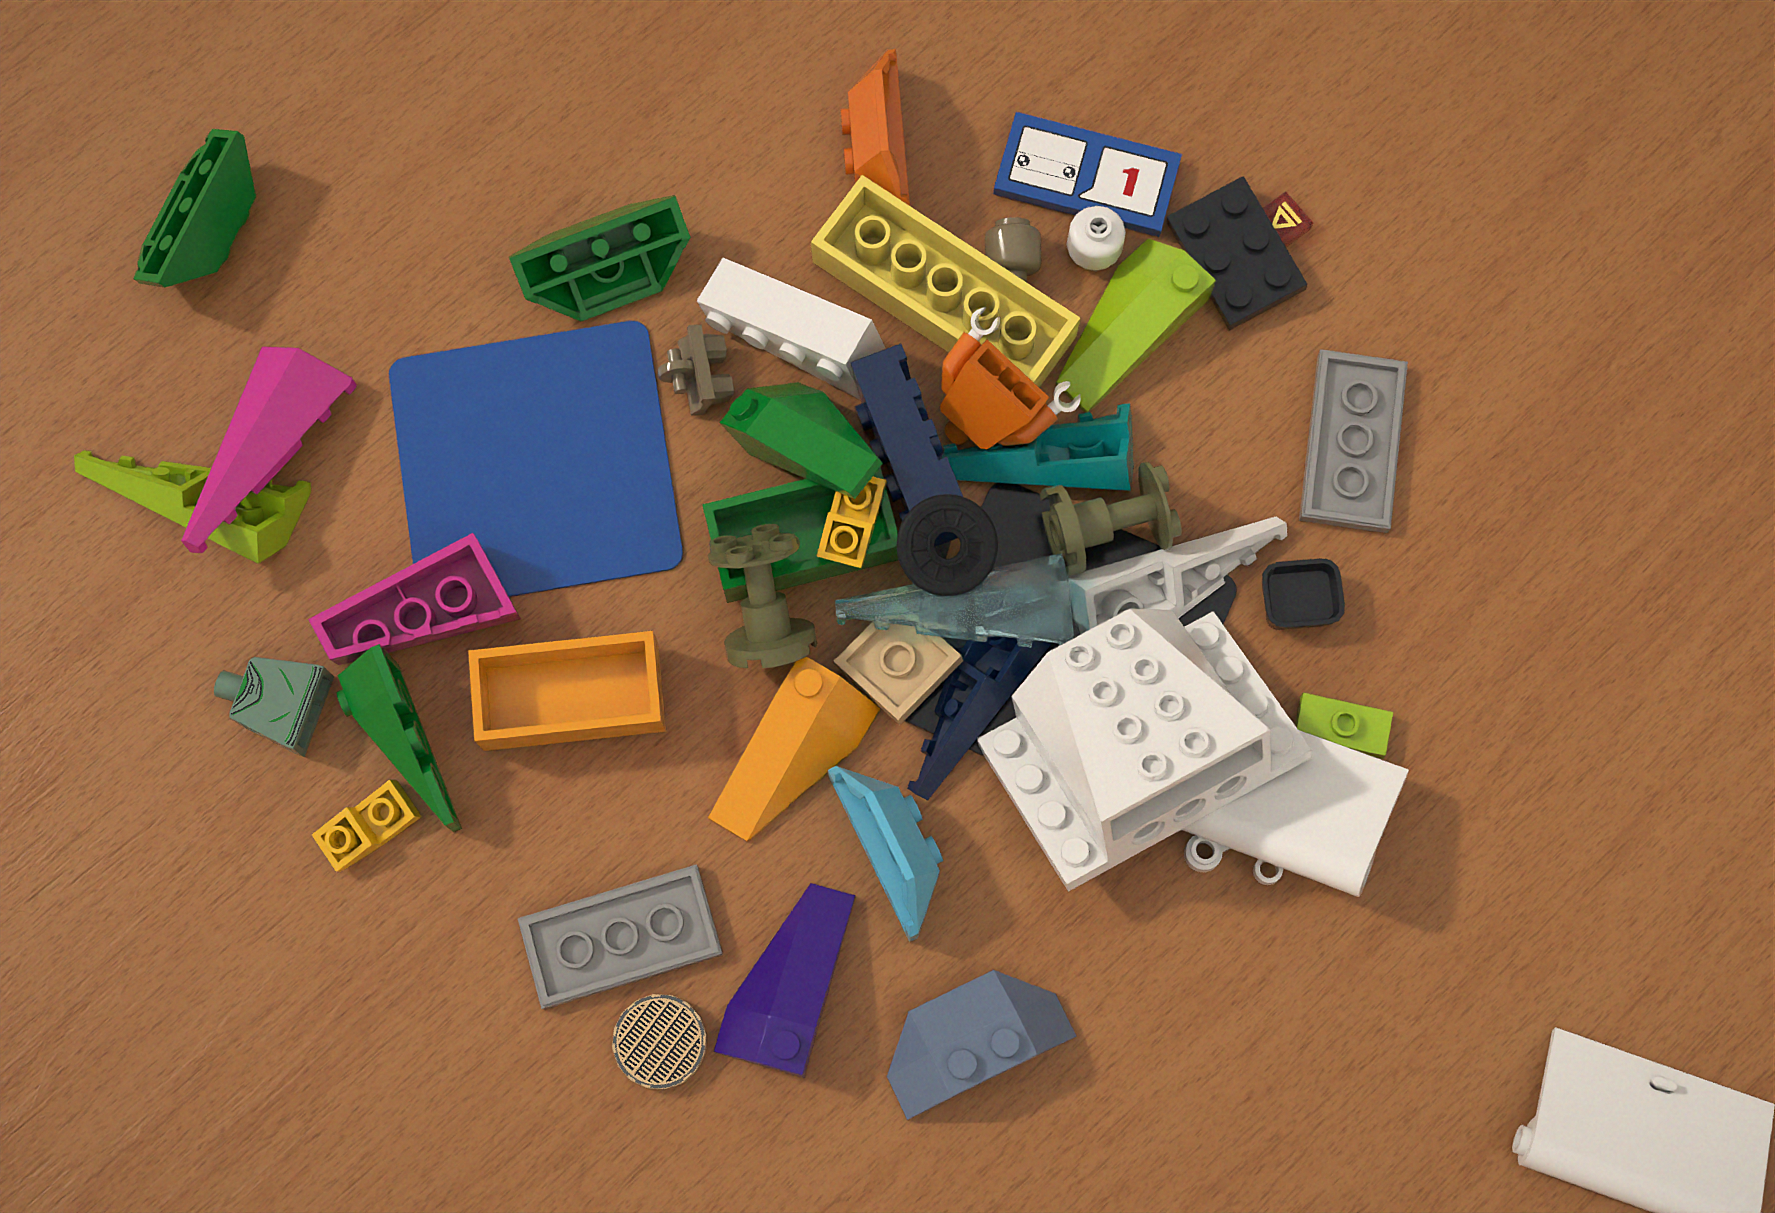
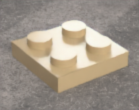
(897, 667)

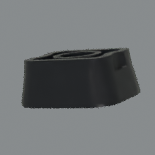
(1302, 594)

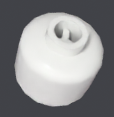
(1096, 238)

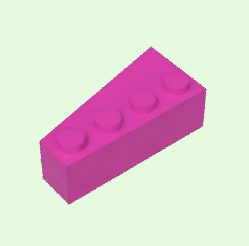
(421, 604)

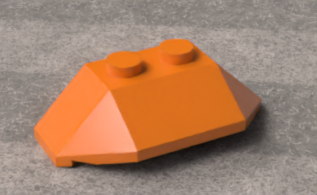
(877, 128)

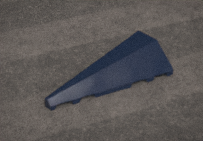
(971, 701)

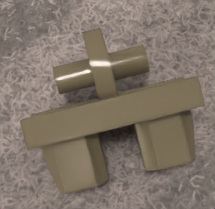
(691, 373)

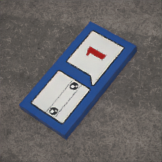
(1082, 168)

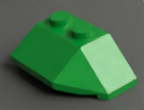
(200, 214)
(604, 259)

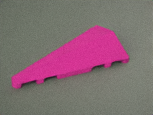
(275, 410)

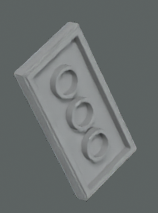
(1353, 441)
(619, 937)

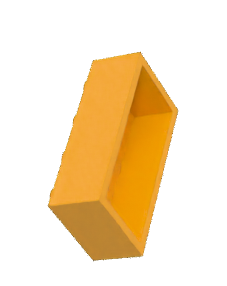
(566, 691)

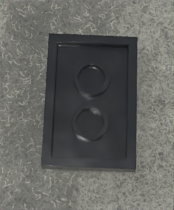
(1240, 250)

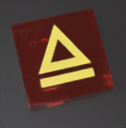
(1287, 218)

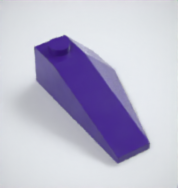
(785, 993)

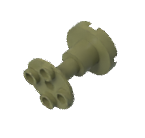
(1092, 522)
(767, 627)

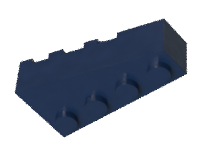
(902, 435)

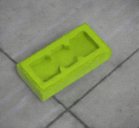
(1345, 723)

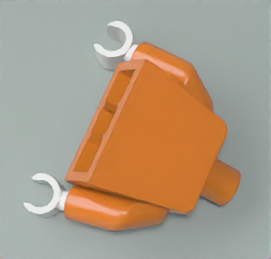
(991, 396)

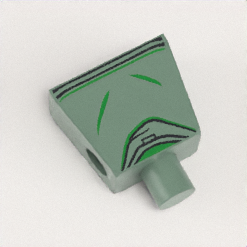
(277, 699)

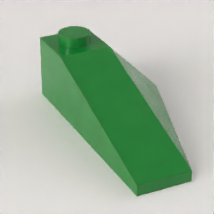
(802, 434)
(384, 708)

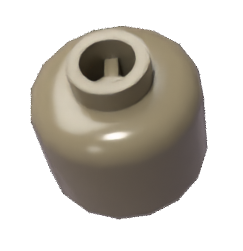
(1014, 246)

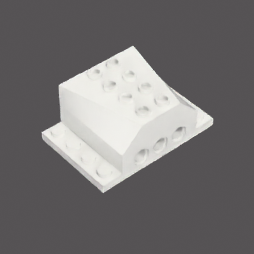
(1137, 738)

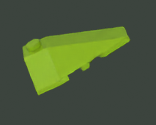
(1138, 311)

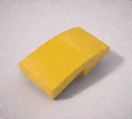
(852, 524)
(367, 826)

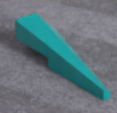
(1078, 455)

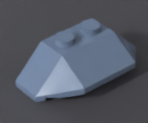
(973, 1038)

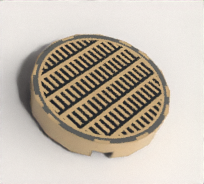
(659, 1041)

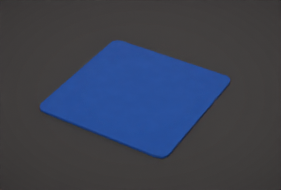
(540, 454)

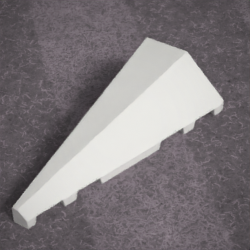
(1170, 577)

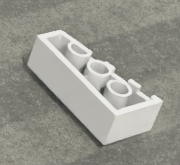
(789, 323)

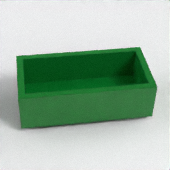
(797, 510)

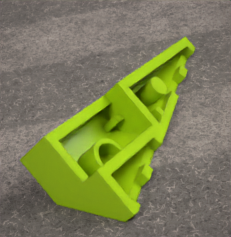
(173, 489)

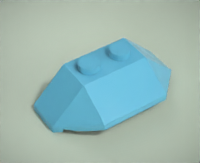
(892, 842)

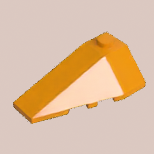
(803, 734)

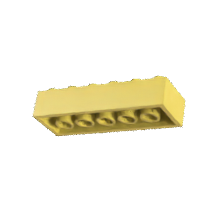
(939, 280)

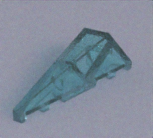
(1014, 601)

